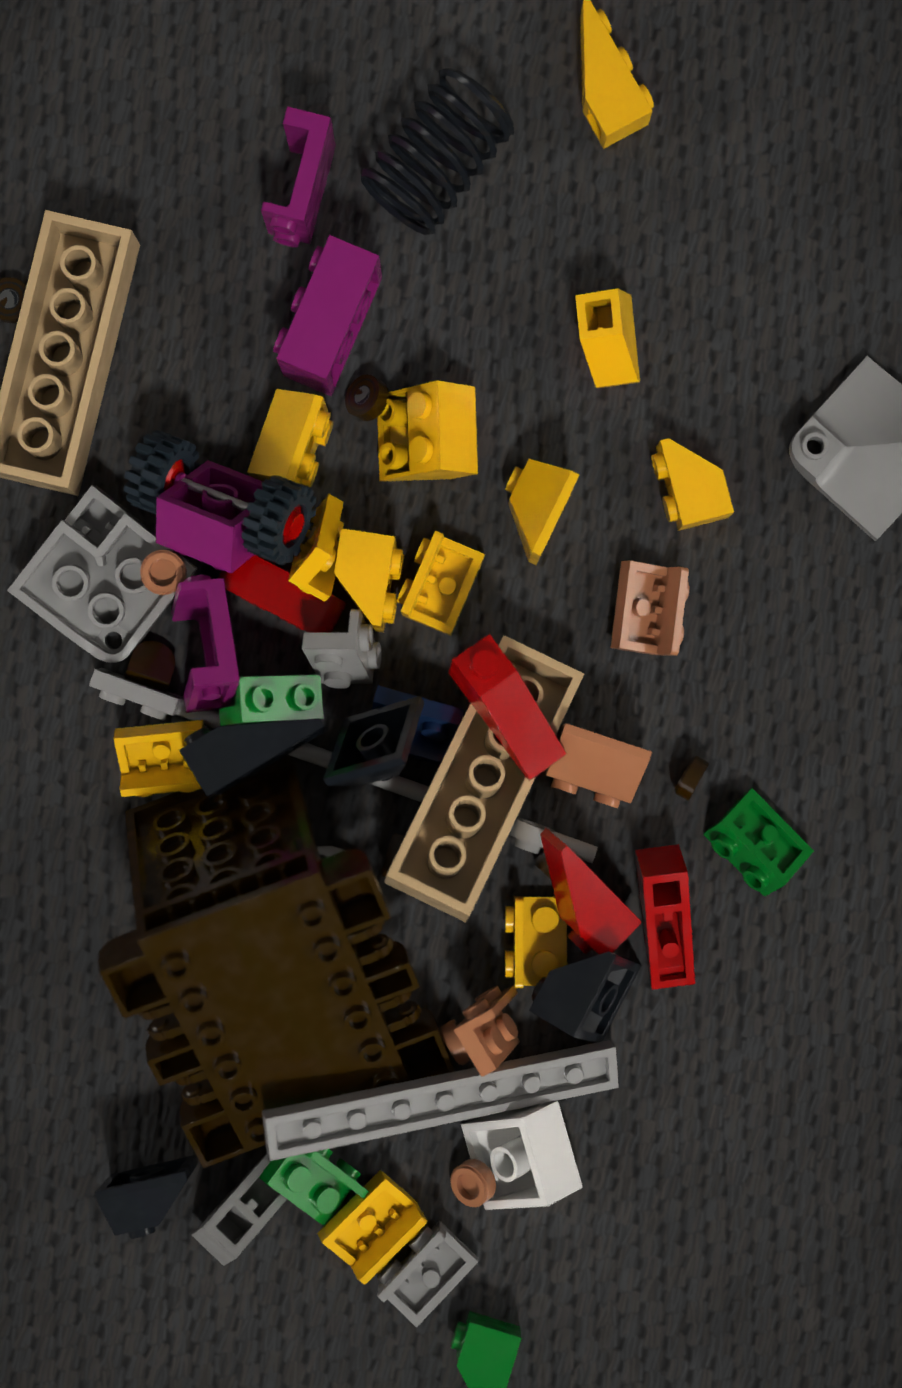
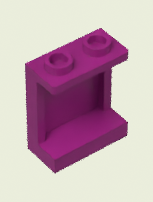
(315, 140)
(217, 682)

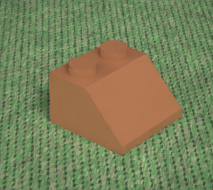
(598, 765)

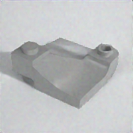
(859, 448)
(90, 577)

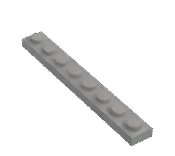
(438, 1100)

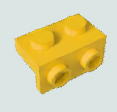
(440, 583)
(152, 758)
(373, 1228)

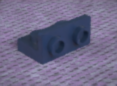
(435, 727)

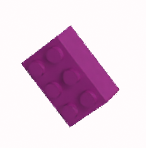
(328, 314)

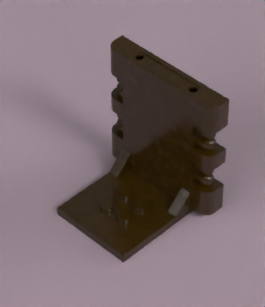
(261, 963)

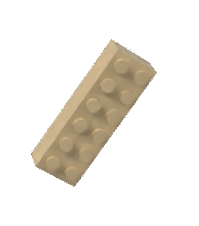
(63, 350)
(475, 796)

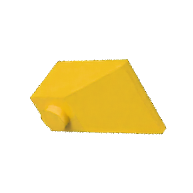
(538, 502)

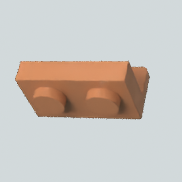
(650, 608)

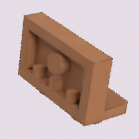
(487, 1031)

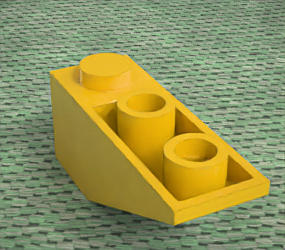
(610, 94)

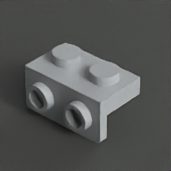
(344, 657)
(426, 1273)

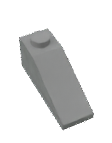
(239, 1216)

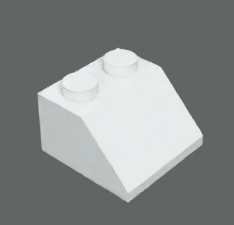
(526, 1155)

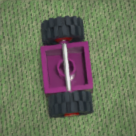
(214, 509)

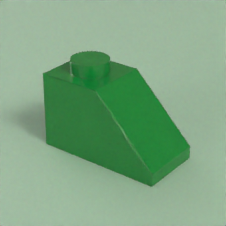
(485, 1350)

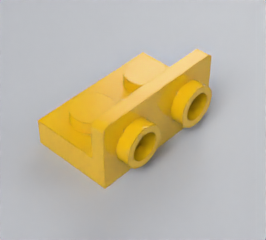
(316, 562)
(538, 939)

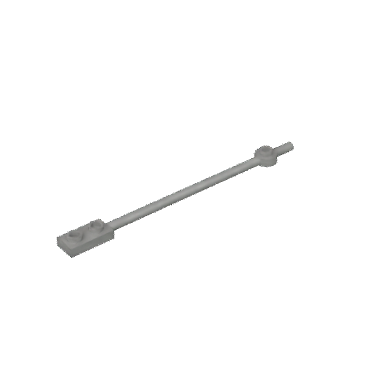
(160, 703)

